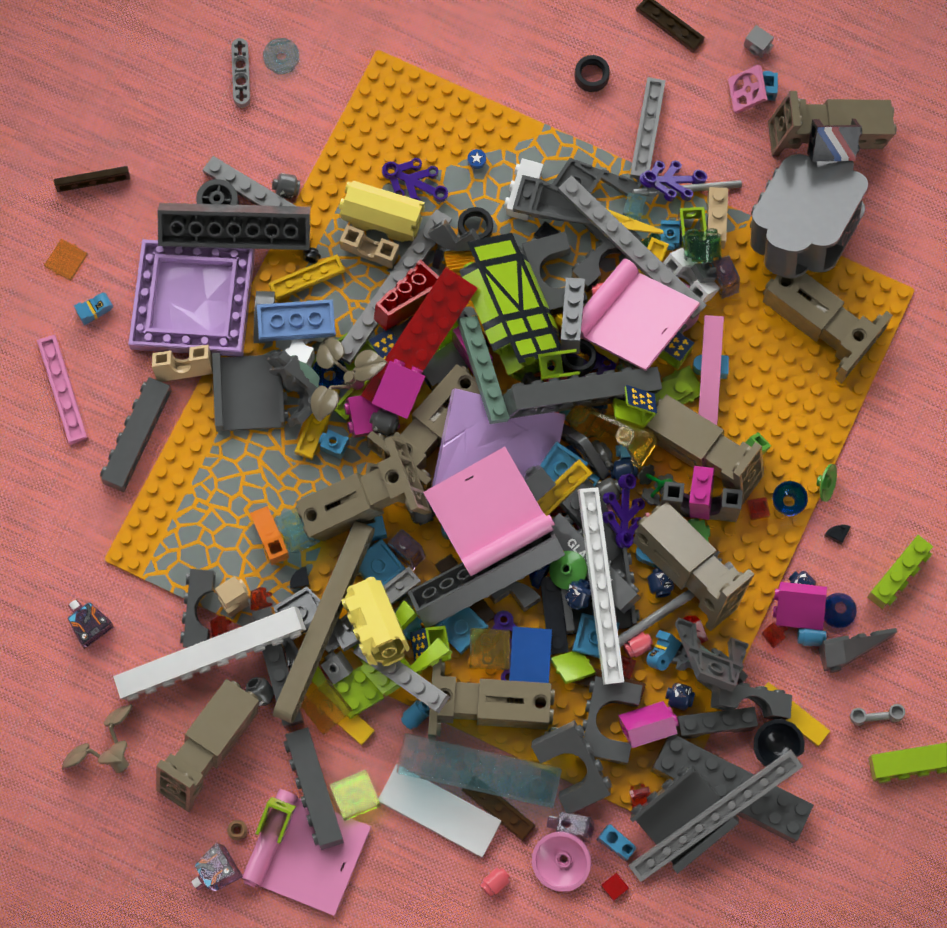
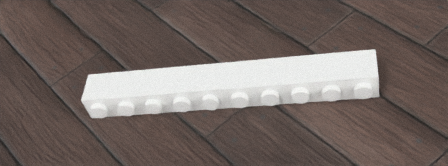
(210, 653)

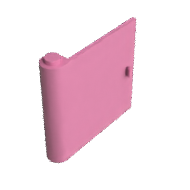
(634, 315)
(488, 511)
(298, 866)

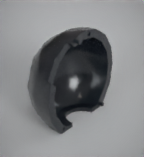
(777, 738)

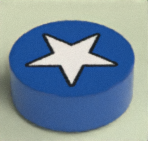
(476, 159)

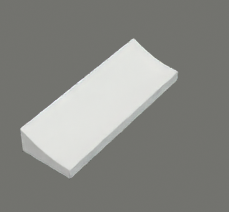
(440, 812)

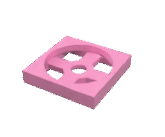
(759, 85)

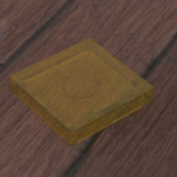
(489, 649)
(326, 707)

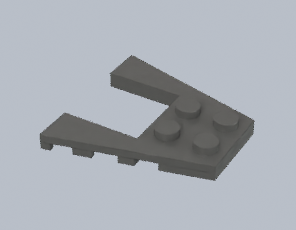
(589, 178)
(307, 604)
(708, 666)

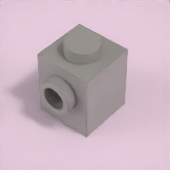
(759, 42)
(336, 666)

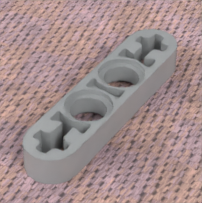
(240, 72)

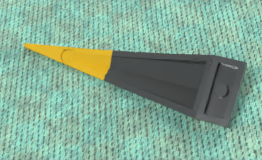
(544, 201)

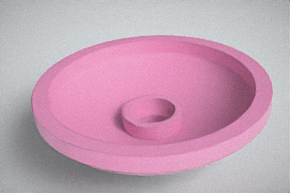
(555, 872)

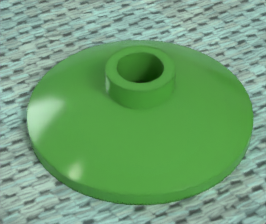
(827, 482)
(577, 569)

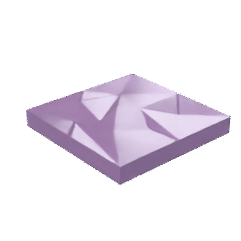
(191, 298)
(470, 437)

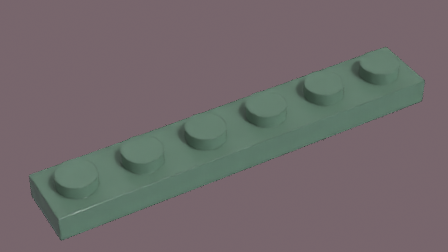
(483, 370)

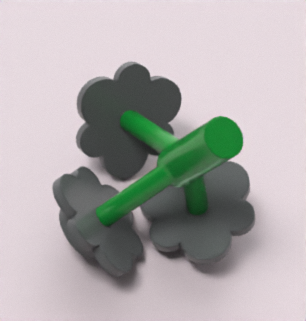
(646, 476)

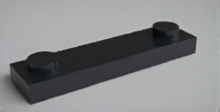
(554, 615)

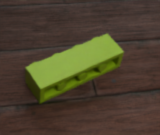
(909, 762)

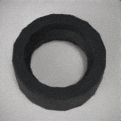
(592, 60)
(478, 212)
(585, 369)

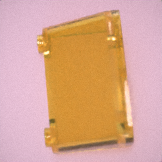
(596, 421)

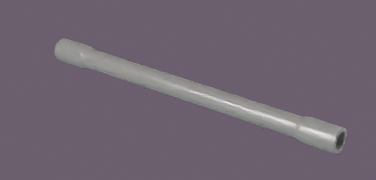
(659, 614)

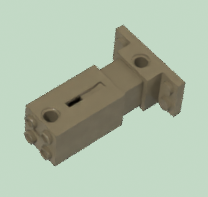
(793, 120)
(822, 317)
(427, 423)
(704, 445)
(364, 496)
(691, 563)
(492, 702)
(206, 743)

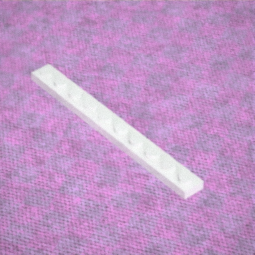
(600, 586)

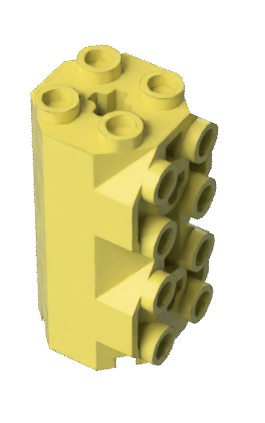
(381, 210)
(375, 622)

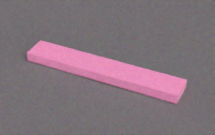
(711, 367)
(62, 389)

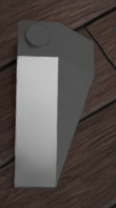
(572, 509)
(842, 650)

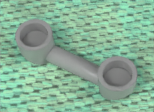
(895, 714)

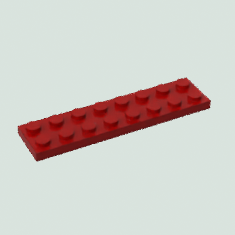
(428, 325)

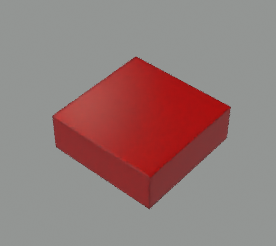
(614, 886)

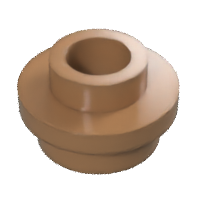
(237, 823)

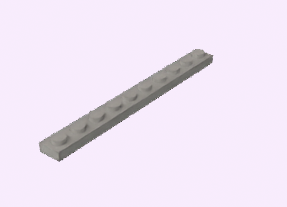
(624, 239)
(365, 323)
(715, 815)

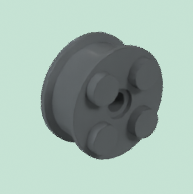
(217, 192)

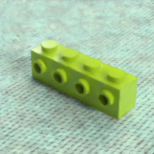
(900, 571)

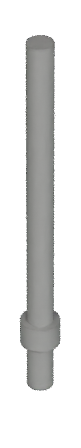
(652, 192)

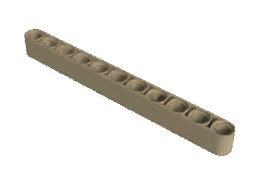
(323, 622)

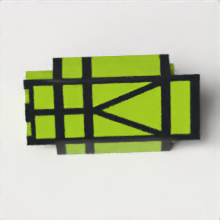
(510, 304)

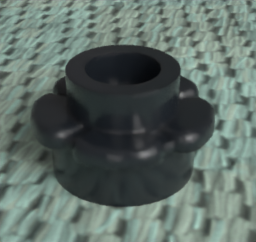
(311, 255)

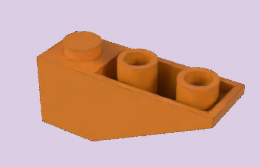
(269, 535)

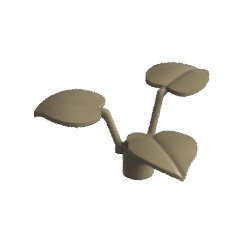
(367, 364)
(114, 755)

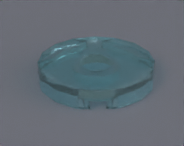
(277, 46)

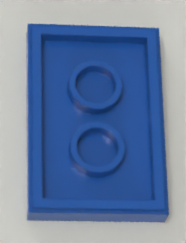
(530, 654)

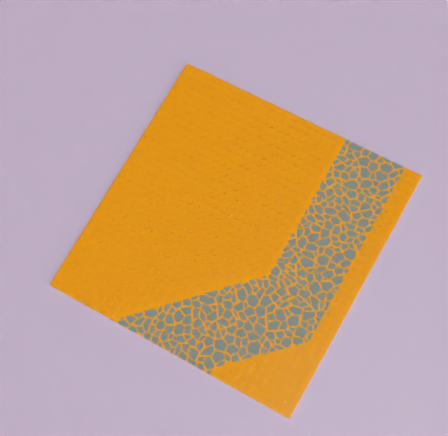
(777, 384)

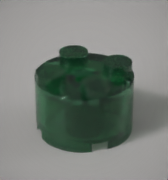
(702, 245)

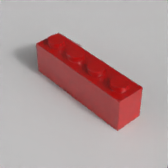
(405, 296)

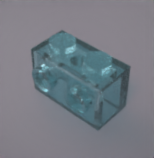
(292, 529)

